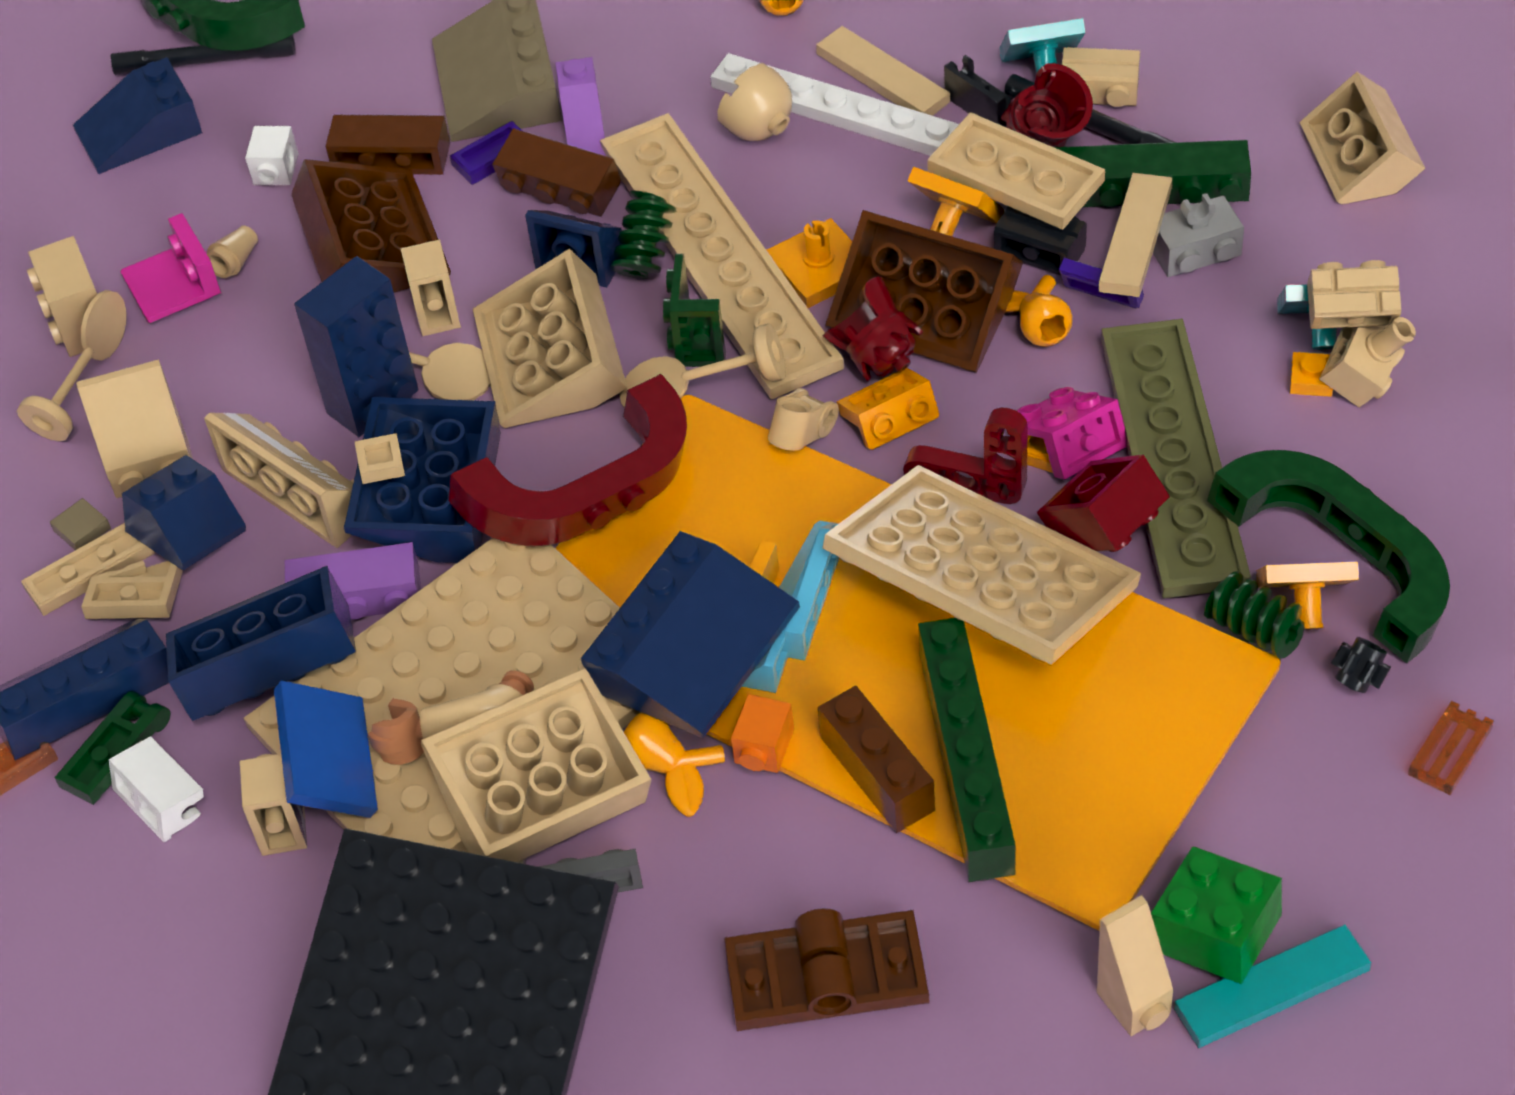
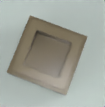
(80, 524)

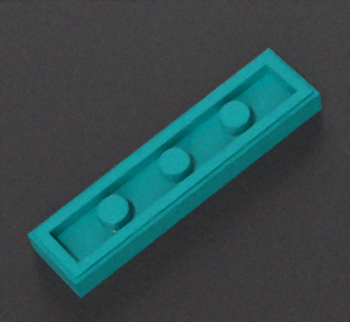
(1272, 986)

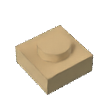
(379, 458)

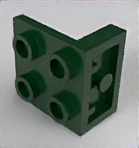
(695, 323)

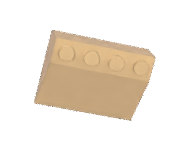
(549, 344)
(536, 770)

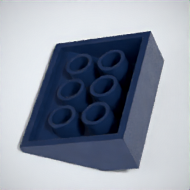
(433, 442)
(688, 635)

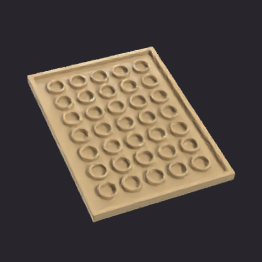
(451, 640)

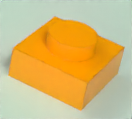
(1306, 374)

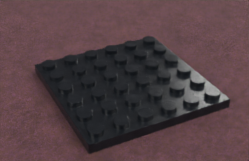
(443, 975)

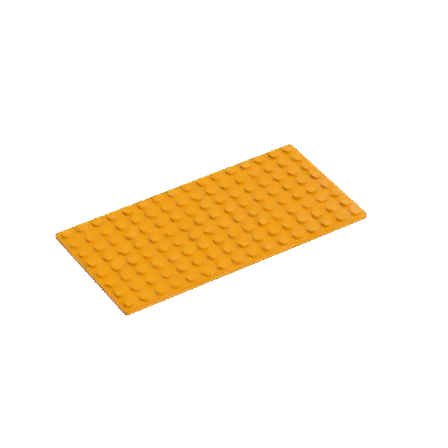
(1088, 750)

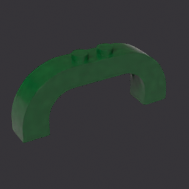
(230, 24)
(1359, 519)

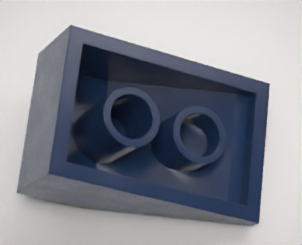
(138, 117)

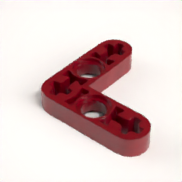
(993, 475)

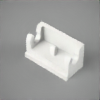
(155, 787)

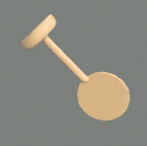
(100, 337)
(766, 353)
(454, 372)

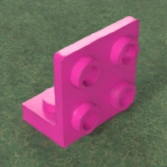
(172, 277)
(1076, 428)

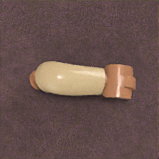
(401, 737)

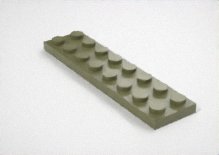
(1171, 426)

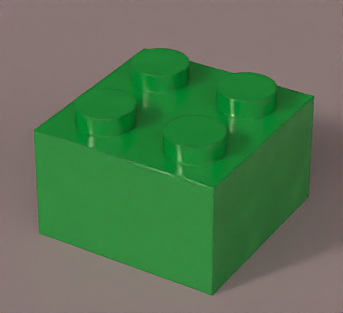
(1217, 914)

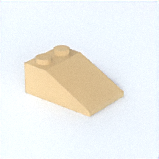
(133, 423)

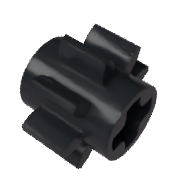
(1361, 665)

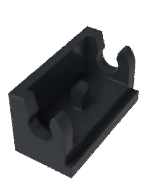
(974, 93)

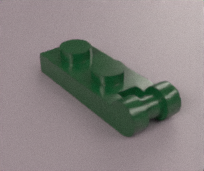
(88, 770)

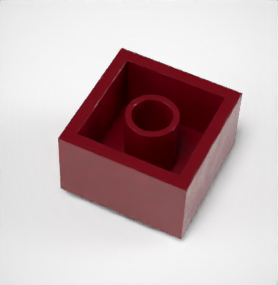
(1106, 503)

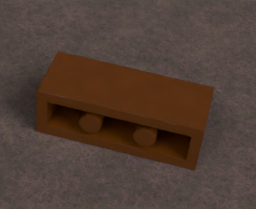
(390, 141)
(557, 172)
(876, 759)

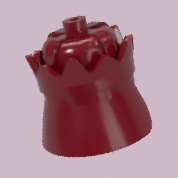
(1052, 107)
(876, 333)

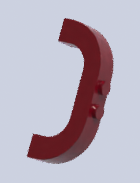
(590, 501)

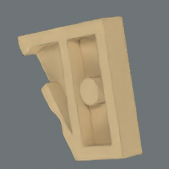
(133, 592)

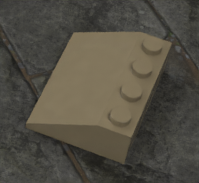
(496, 70)

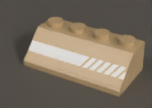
(282, 473)

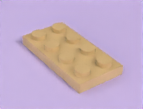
(1016, 170)

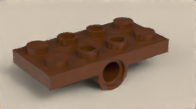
(826, 968)

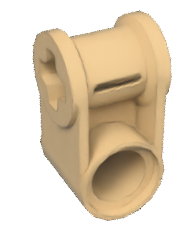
(801, 420)

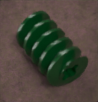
(642, 235)
(1256, 614)

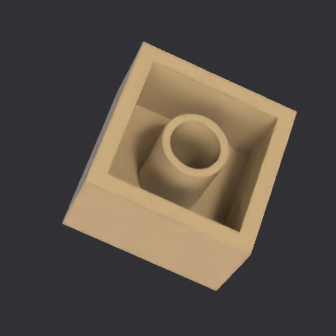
(66, 289)

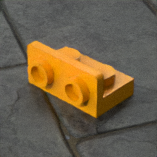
(890, 407)

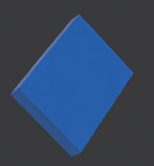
(325, 749)

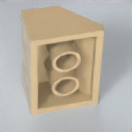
(1361, 142)

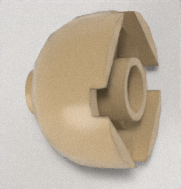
(758, 105)

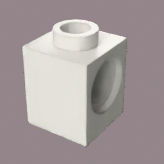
(272, 155)

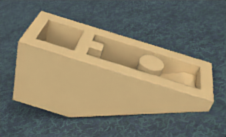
(1133, 968)

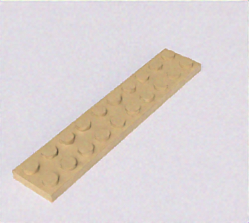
(722, 252)

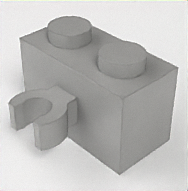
(1198, 236)

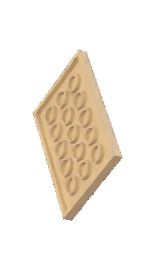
(983, 563)

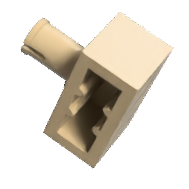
(1364, 359)

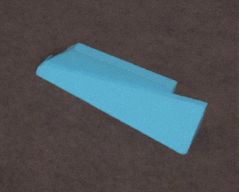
(809, 584)

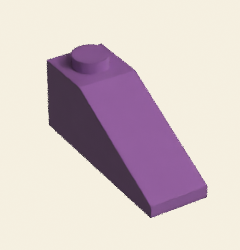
(580, 104)

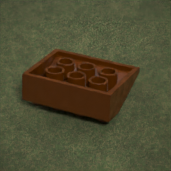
(361, 214)
(937, 280)

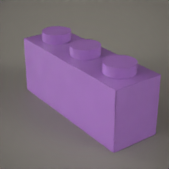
(369, 578)

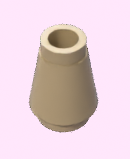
(232, 251)

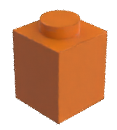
(762, 733)

